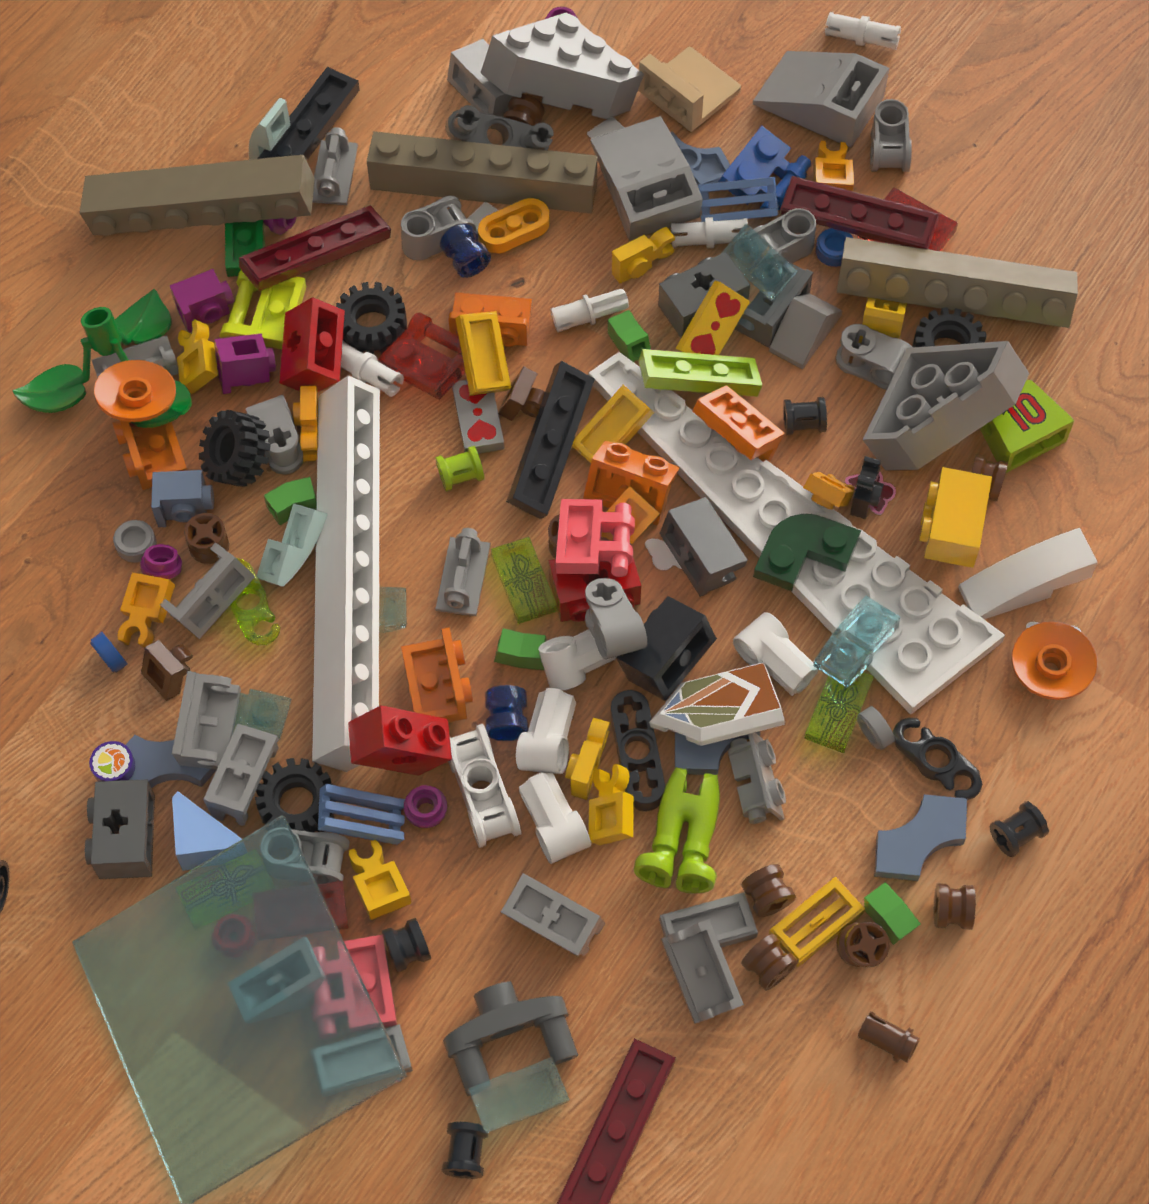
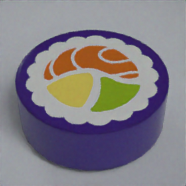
(112, 762)

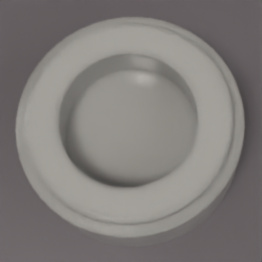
(133, 539)
(875, 728)

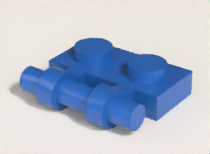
(760, 159)

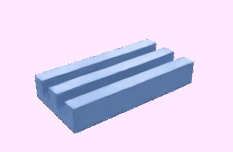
(757, 213)
(366, 799)

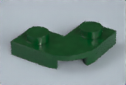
(803, 538)

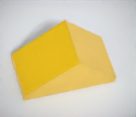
(884, 317)

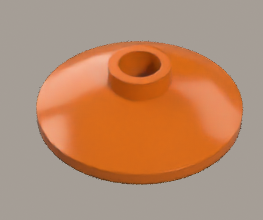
(135, 390)
(1057, 645)

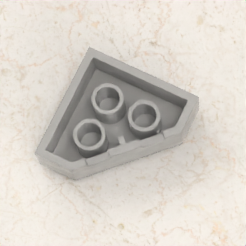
(563, 66)
(941, 399)

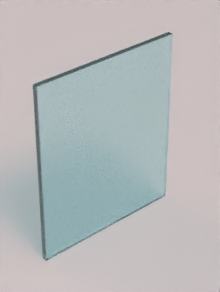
(237, 1011)

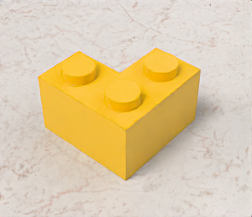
(955, 517)

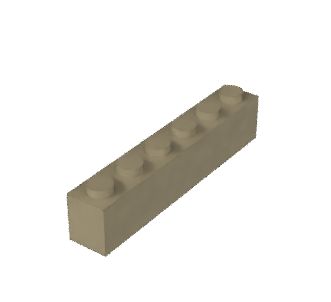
(481, 171)
(198, 195)
(958, 282)

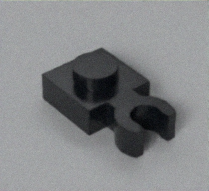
(868, 489)

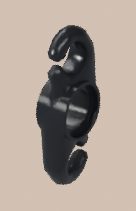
(957, 762)

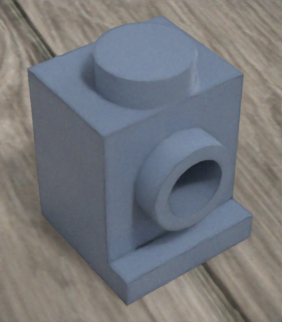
(180, 495)

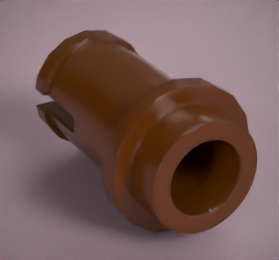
(889, 1037)

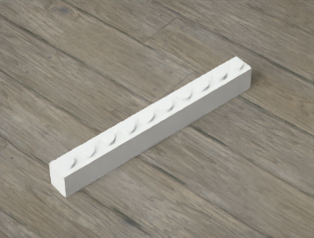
(346, 568)

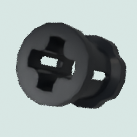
(805, 415)
(1028, 817)
(465, 1150)

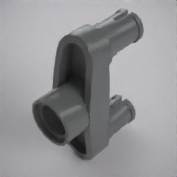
(472, 126)
(504, 1015)

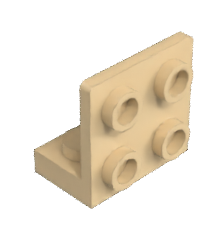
(687, 87)

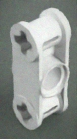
(489, 808)

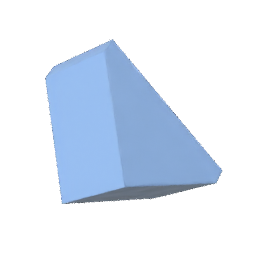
(197, 833)

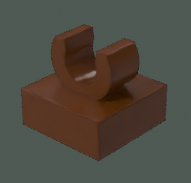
(522, 396)
(165, 668)

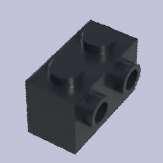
(674, 646)

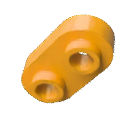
(512, 225)

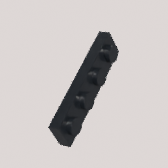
(315, 115)
(550, 440)

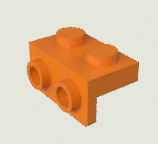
(150, 450)
(436, 679)

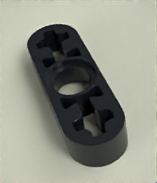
(642, 733)

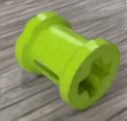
(460, 468)

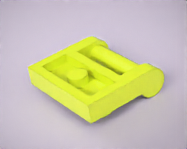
(269, 312)

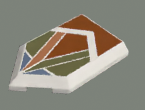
(722, 706)

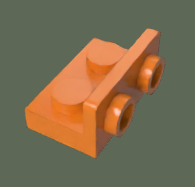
(512, 314)
(739, 423)
(618, 467)

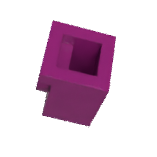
(201, 298)
(243, 361)

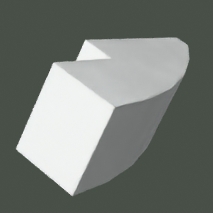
(1029, 575)

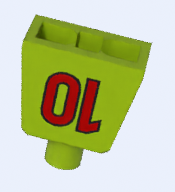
(1027, 428)

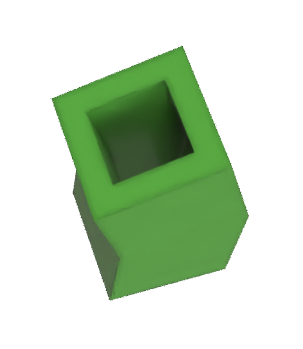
(628, 335)
(281, 499)
(519, 649)
(890, 912)

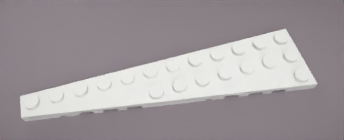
(934, 634)

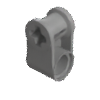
(890, 137)
(425, 227)
(782, 235)
(874, 358)
(285, 451)
(613, 619)
(317, 848)

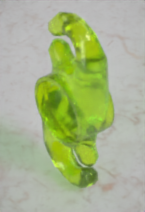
(249, 618)

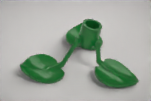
(63, 384)

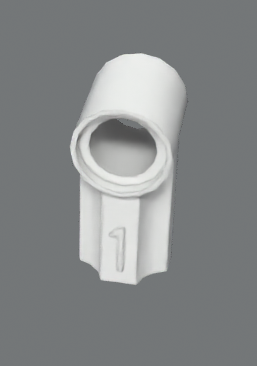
(769, 643)
(569, 659)
(546, 742)
(557, 827)

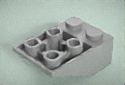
(825, 92)
(647, 177)

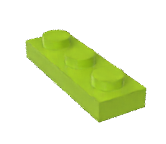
(699, 372)

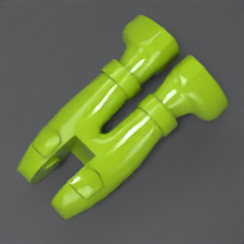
(701, 816)

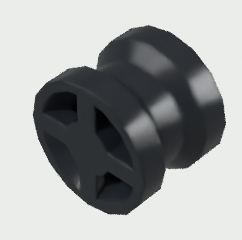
(406, 944)

